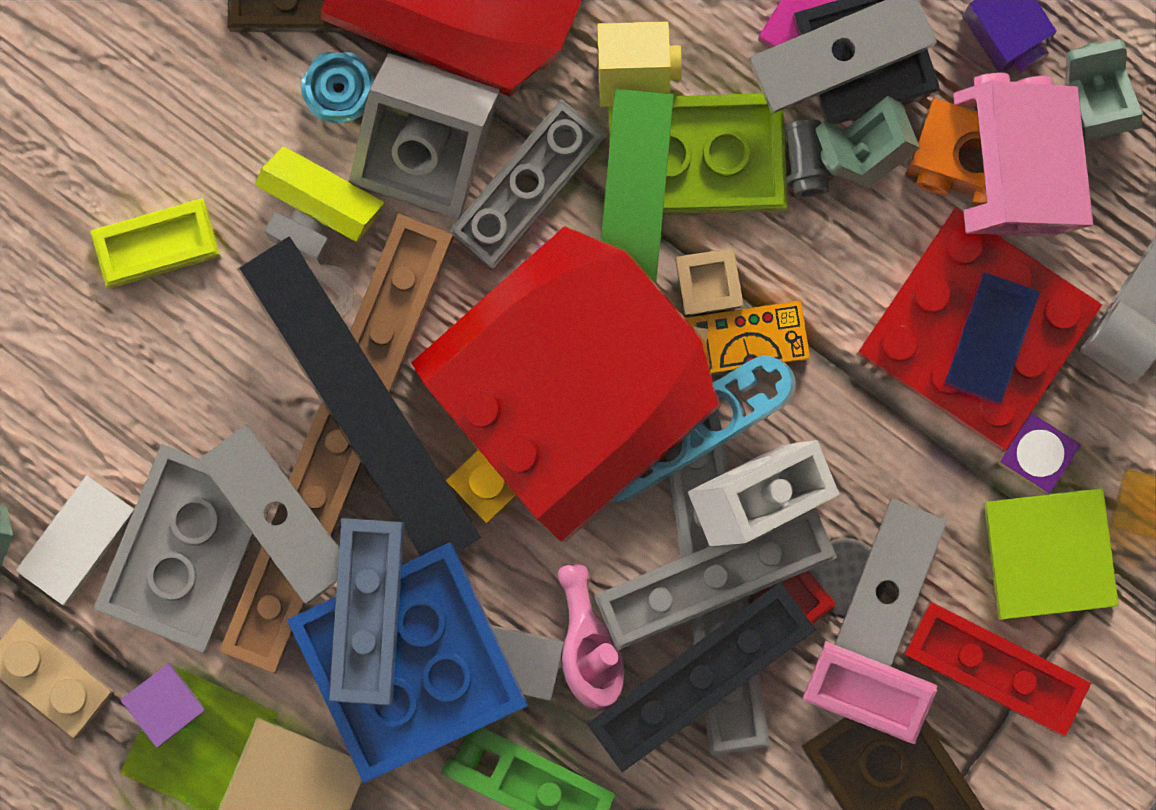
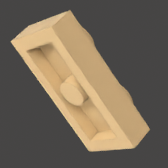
(50, 678)

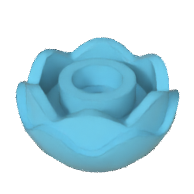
(329, 70)

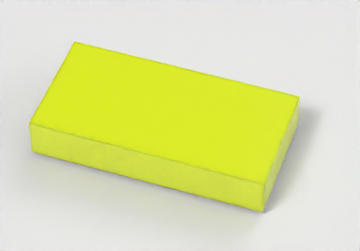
(319, 193)
(155, 243)

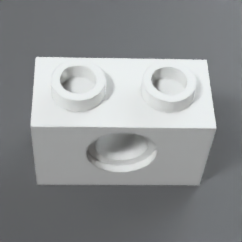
(763, 493)

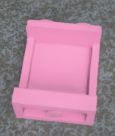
(1029, 157)

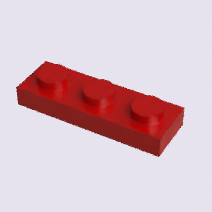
(997, 669)

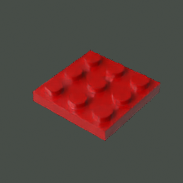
(929, 311)

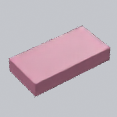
(869, 692)

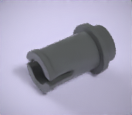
(808, 171)

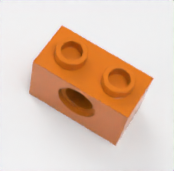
(937, 163)

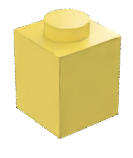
(636, 59)

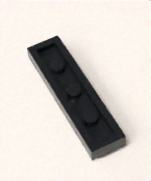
(701, 677)

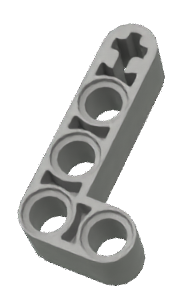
(1127, 330)

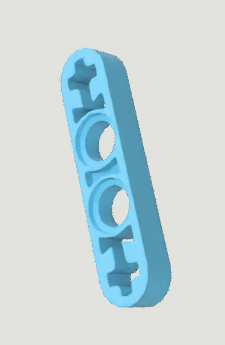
(702, 440)

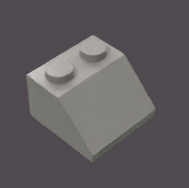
(422, 135)

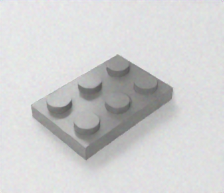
(177, 554)

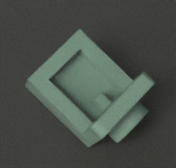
(1104, 89)
(869, 145)

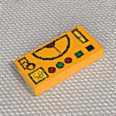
(754, 332)

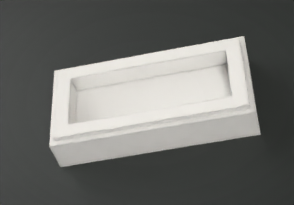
(76, 540)

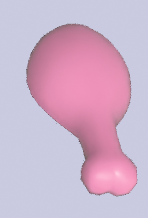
(588, 654)

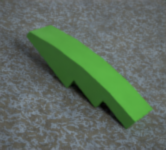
(637, 175)

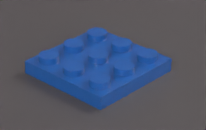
(446, 669)

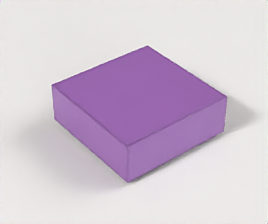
(163, 705)

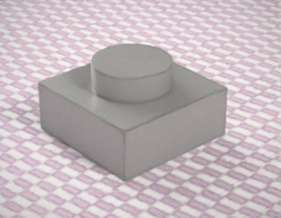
(303, 231)

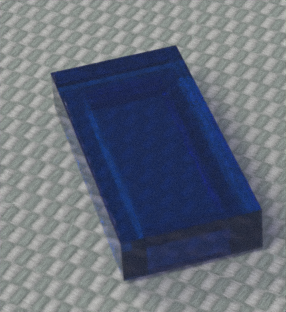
(991, 338)

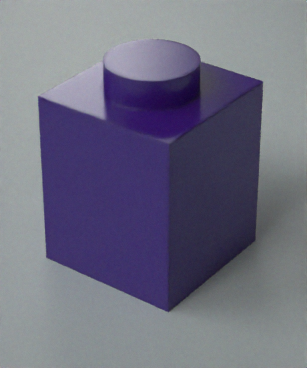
(1010, 31)

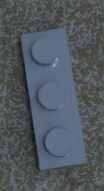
(366, 611)

